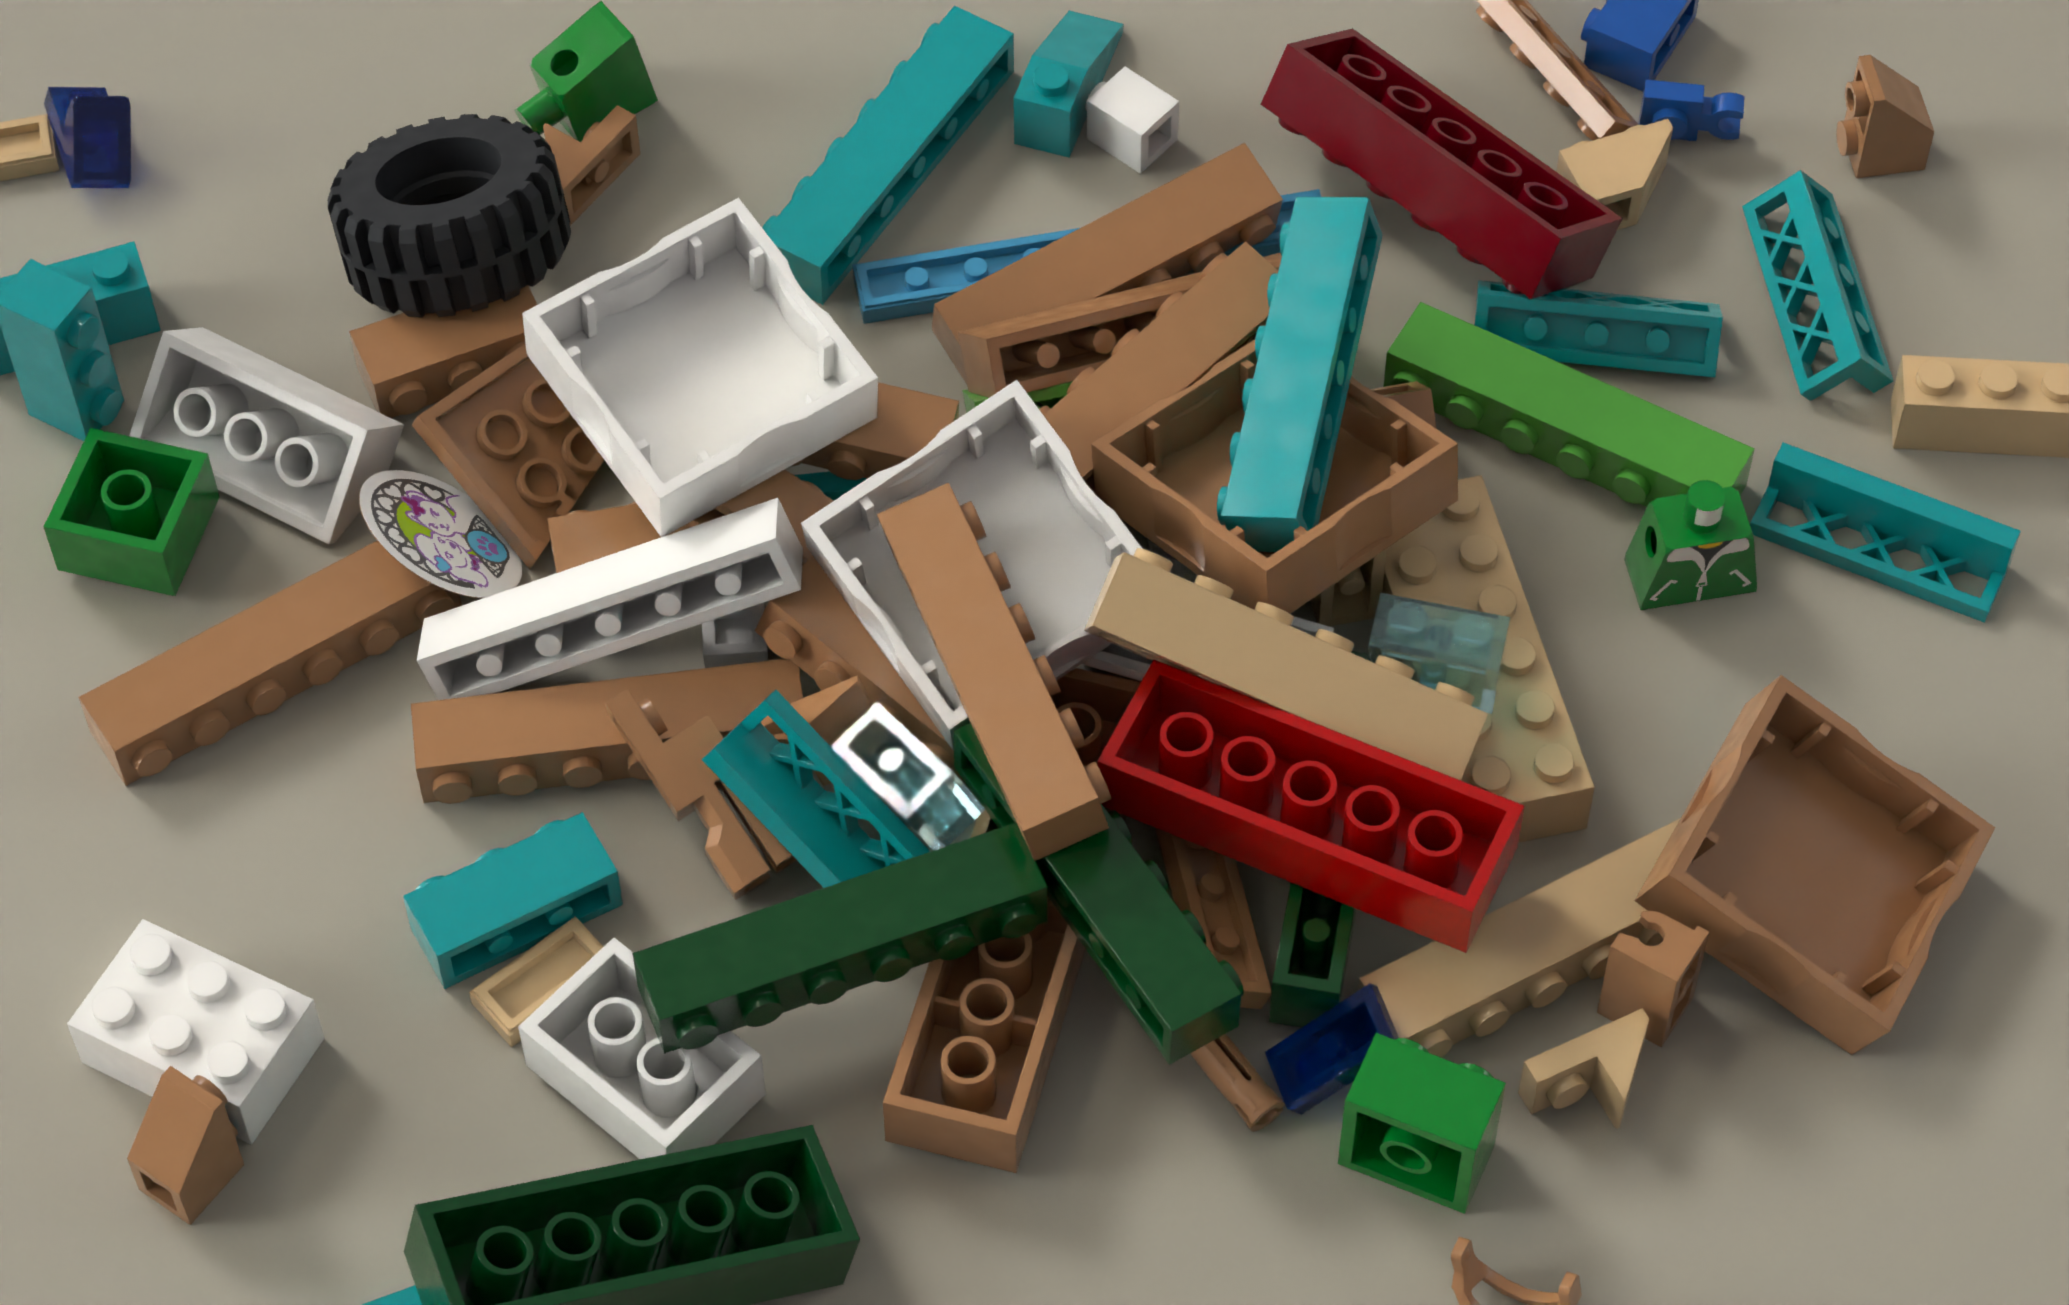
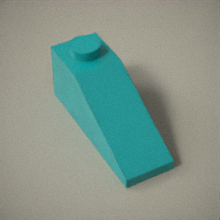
(1060, 79)

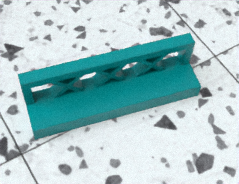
(1835, 281)
(1606, 328)
(1889, 521)
(806, 819)

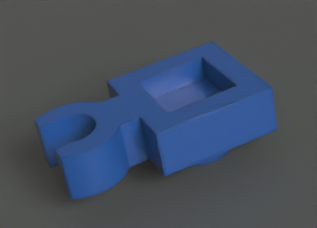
(1691, 111)

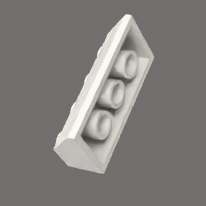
(266, 430)

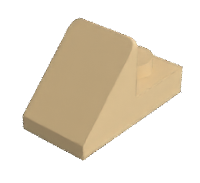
(1595, 1061)

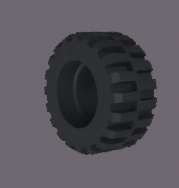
(449, 215)

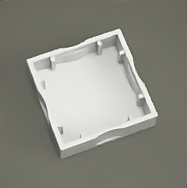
(700, 367)
(1036, 517)

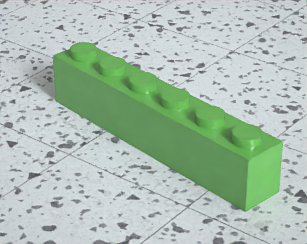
(1560, 412)

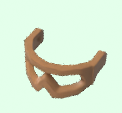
(1470, 1271)

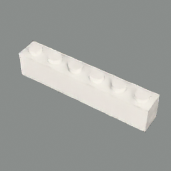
(612, 603)

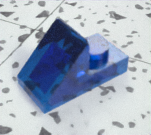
(91, 135)
(1329, 1049)

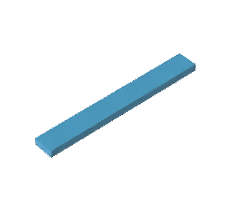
(918, 281)

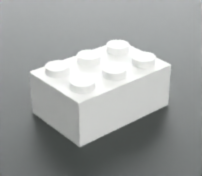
(202, 1015)
(606, 1059)

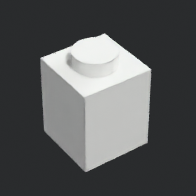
(1132, 119)

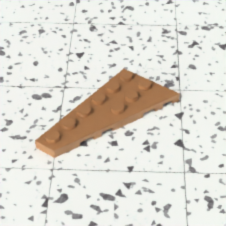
(512, 450)

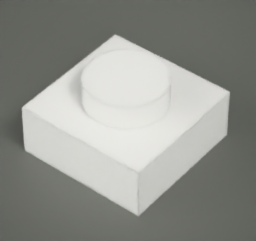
(733, 639)

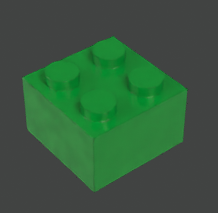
(132, 511)
(1421, 1121)

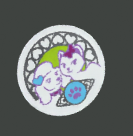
(438, 533)

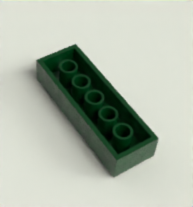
(666, 1229)

